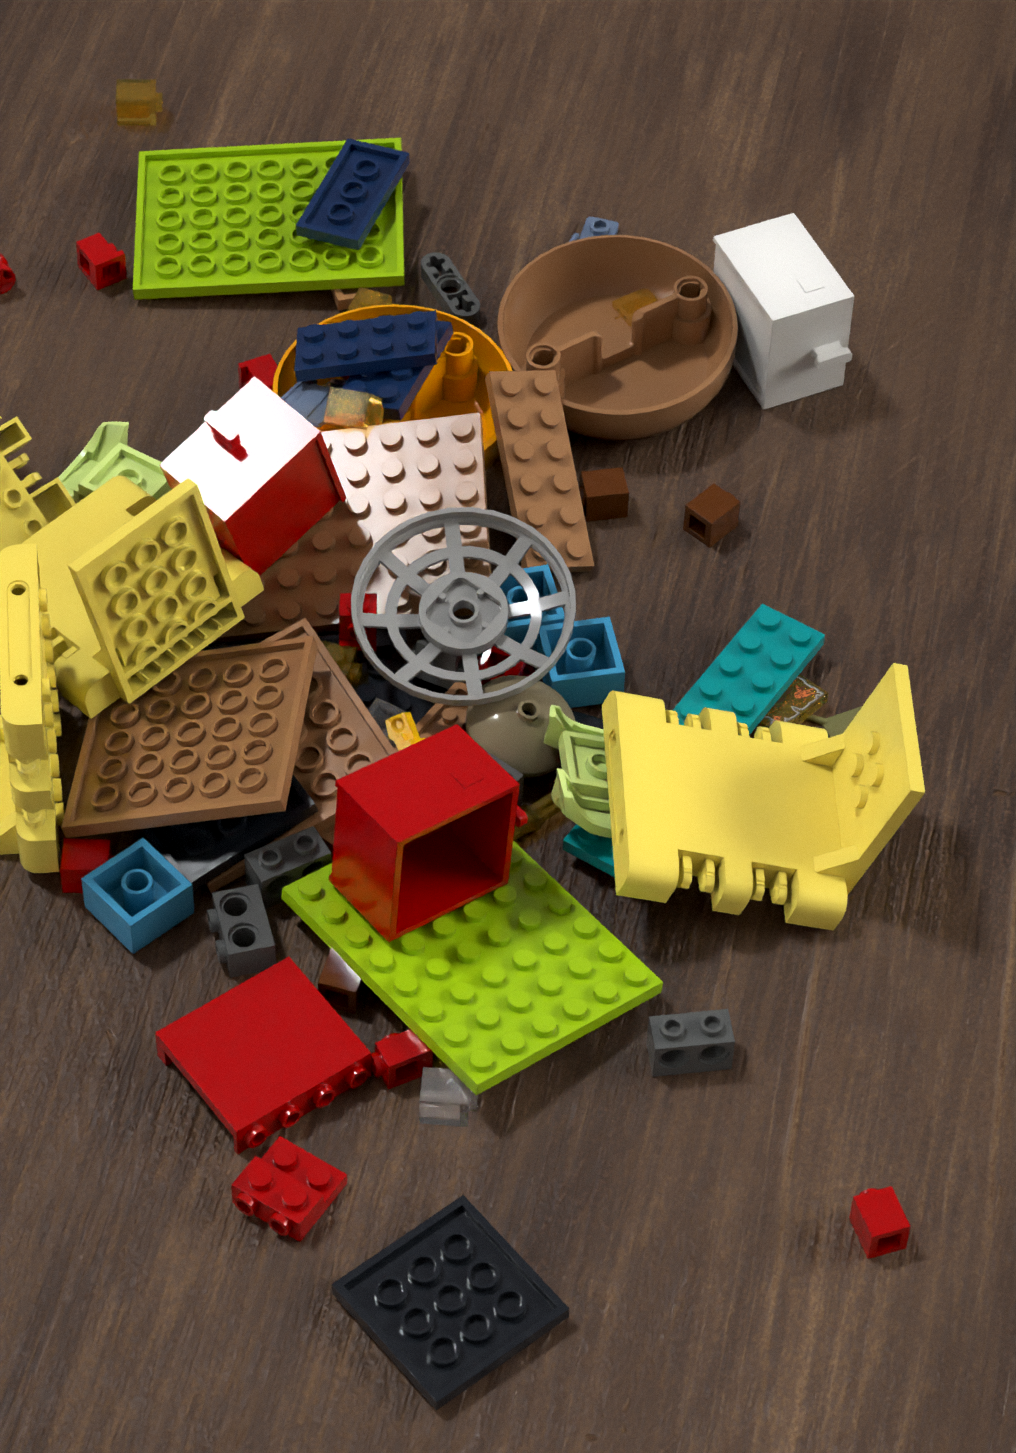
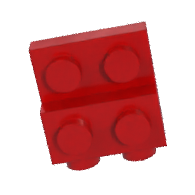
(287, 1188)

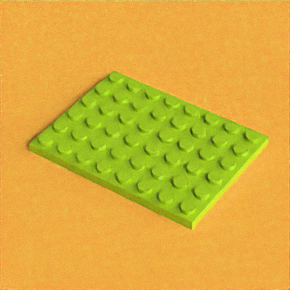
(230, 218)
(492, 978)

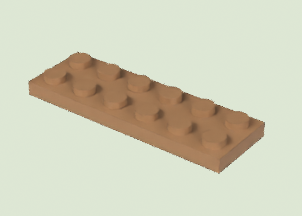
(539, 463)

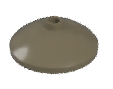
(512, 734)

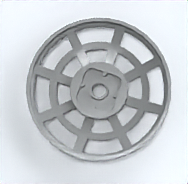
(461, 591)

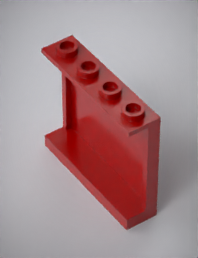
(266, 1053)

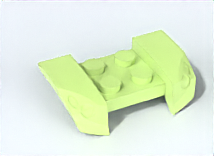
(108, 457)
(582, 781)

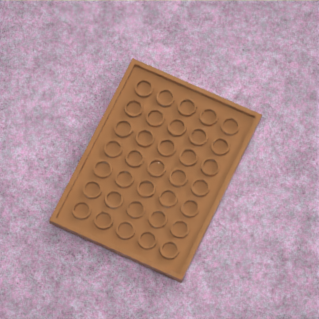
(387, 479)

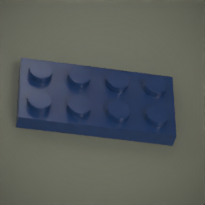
(352, 194)
(366, 346)
(398, 386)

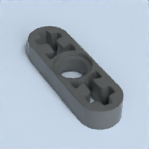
(449, 277)

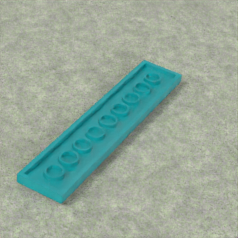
(741, 680)

